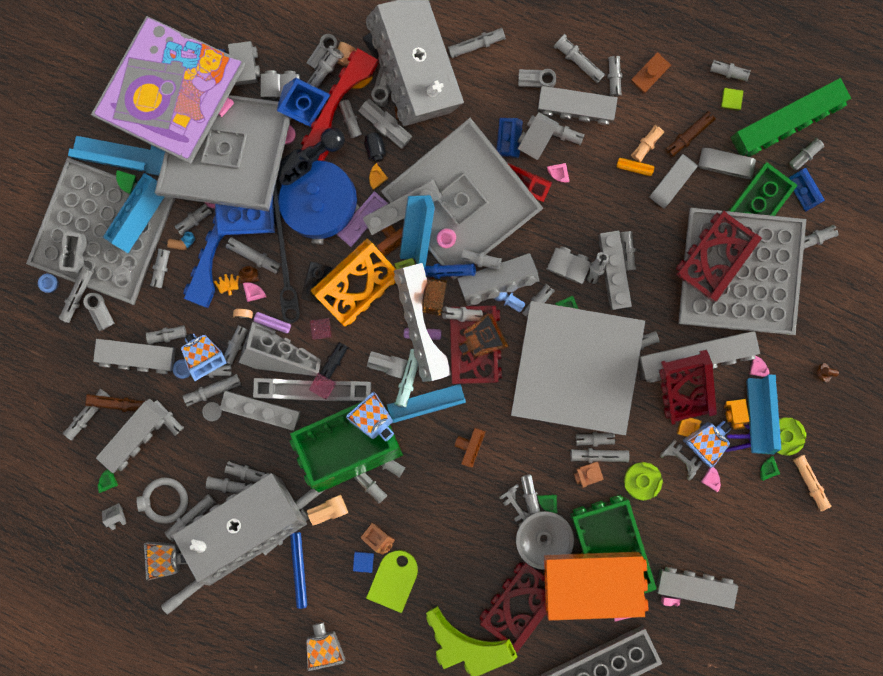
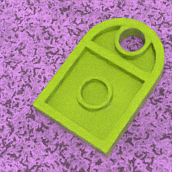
(393, 582)

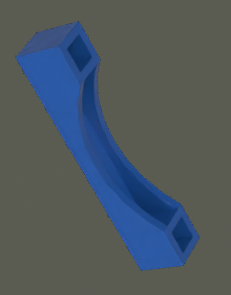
(202, 287)

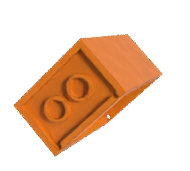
(595, 586)

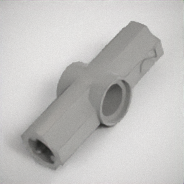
(385, 123)

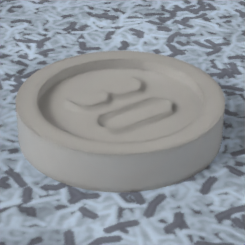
(211, 411)

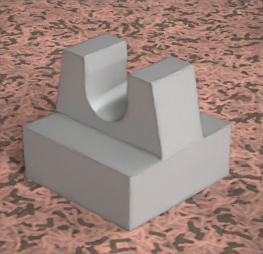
(113, 515)

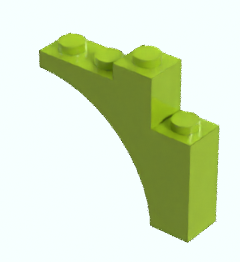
(456, 647)

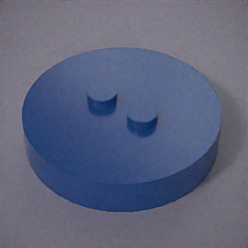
(319, 201)

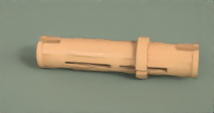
(810, 479)

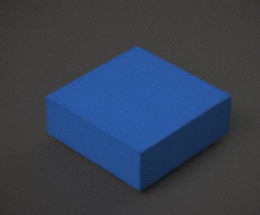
(363, 562)

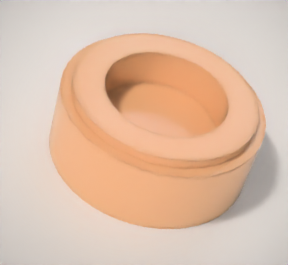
(242, 314)

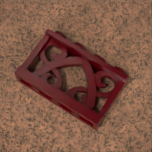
(744, 249)
(459, 366)
(696, 406)
(523, 632)

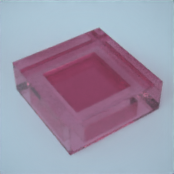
(320, 328)
(322, 386)

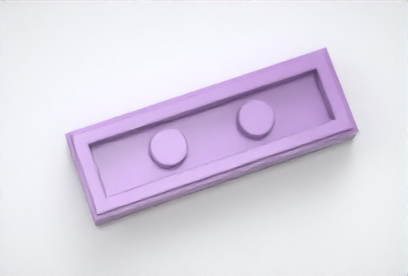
(357, 226)

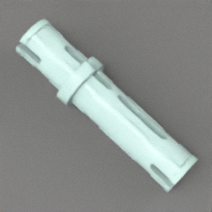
(407, 381)

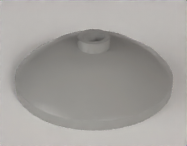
(558, 541)

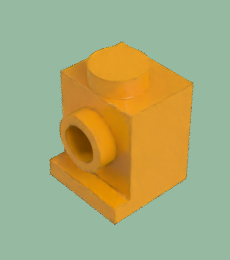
(737, 413)

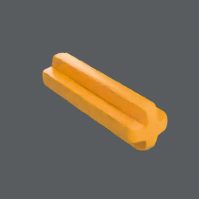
(635, 166)

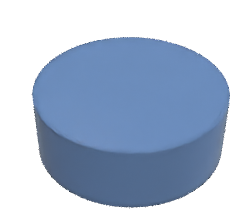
(48, 283)
(180, 369)

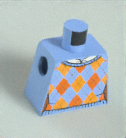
(201, 356)
(372, 418)
(709, 442)

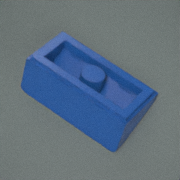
(508, 136)
(806, 190)

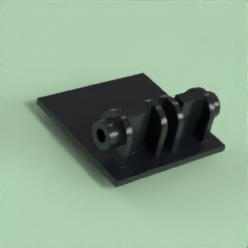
(315, 274)

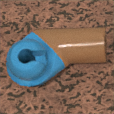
(182, 244)

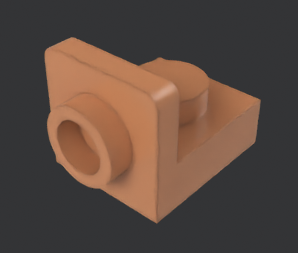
(588, 474)
(377, 539)

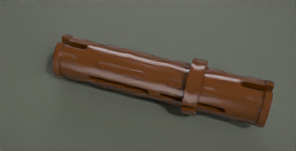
(683, 140)
(113, 403)

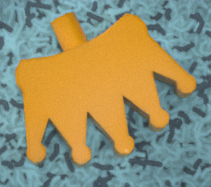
(228, 285)

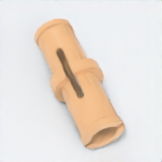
(647, 143)

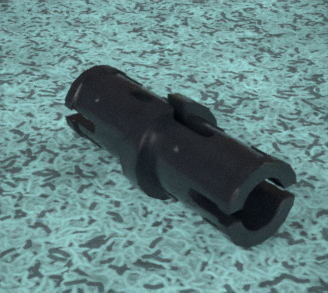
(334, 360)

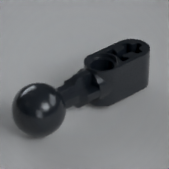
(300, 161)

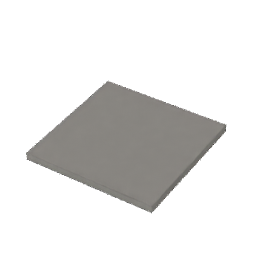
(235, 161)
(478, 190)
(578, 368)

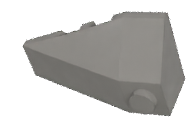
(270, 352)

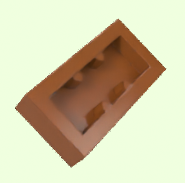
(650, 73)
(392, 242)
(470, 446)

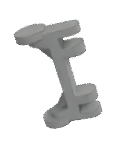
(670, 450)
(511, 494)

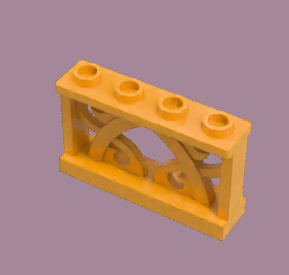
(339, 274)

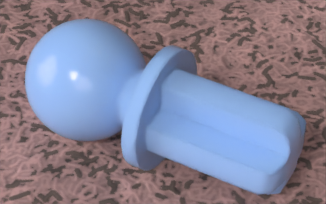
(511, 301)

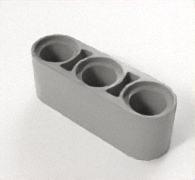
(726, 163)
(673, 181)

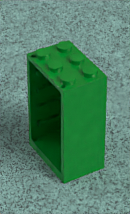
(338, 451)
(610, 529)

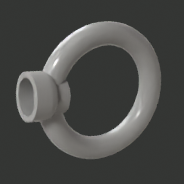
(144, 503)

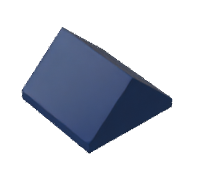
(301, 101)

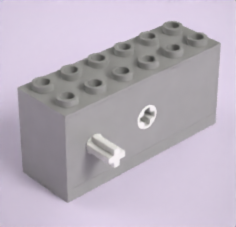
(414, 60)
(239, 529)

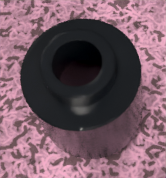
(374, 147)

